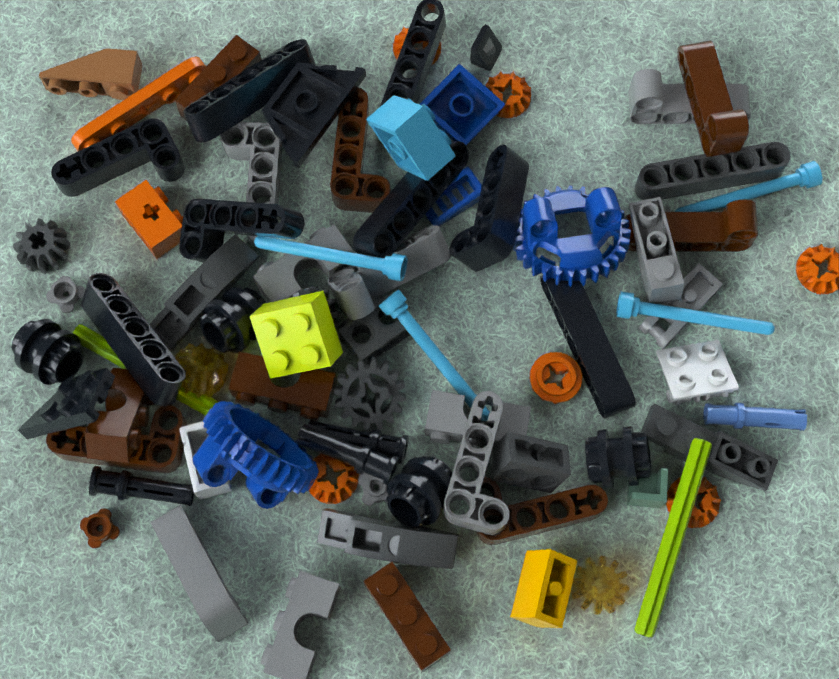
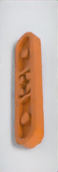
(140, 104)

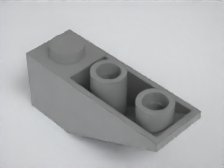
(656, 251)

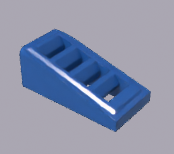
(465, 175)

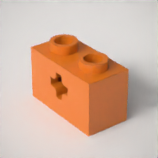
(138, 208)

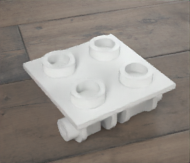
(696, 372)

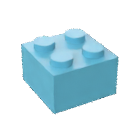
(411, 136)

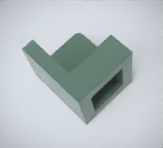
(650, 491)

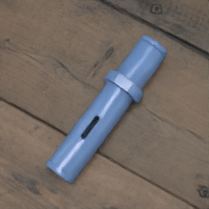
(754, 416)

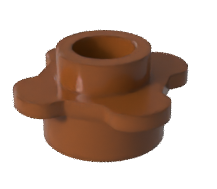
(90, 524)

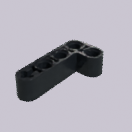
(117, 164)
(497, 212)
(209, 220)

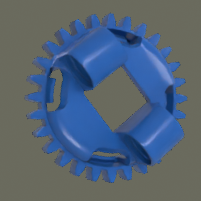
(580, 253)
(233, 448)

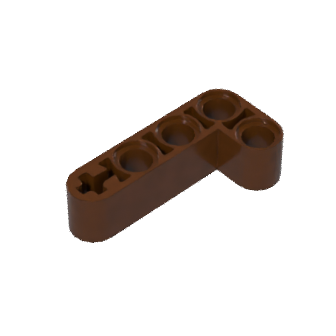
(717, 123)
(354, 149)
(711, 231)
(148, 450)
(540, 511)

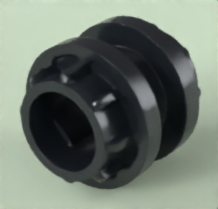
(227, 321)
(47, 351)
(618, 457)
(419, 491)

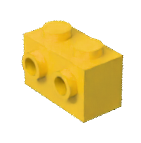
(544, 588)

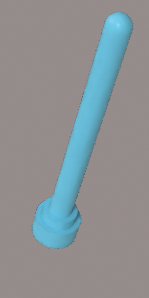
(807, 175)
(392, 266)
(631, 306)
(397, 308)

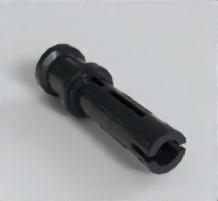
(381, 443)
(363, 459)
(126, 485)

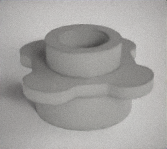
(63, 285)
(370, 495)

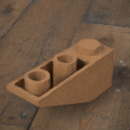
(100, 73)

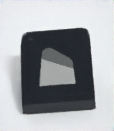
(485, 49)

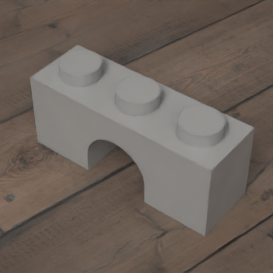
(278, 279)
(448, 422)
(308, 598)

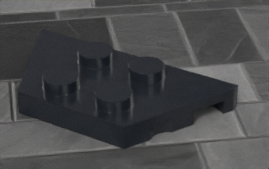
(308, 105)
(71, 404)

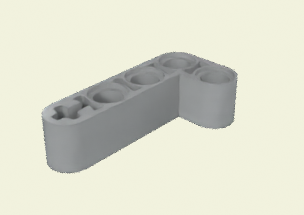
(668, 103)
(259, 157)
(358, 286)
(478, 460)
(198, 574)

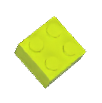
(296, 334)

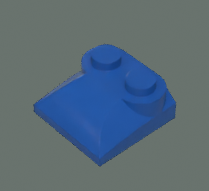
(462, 105)

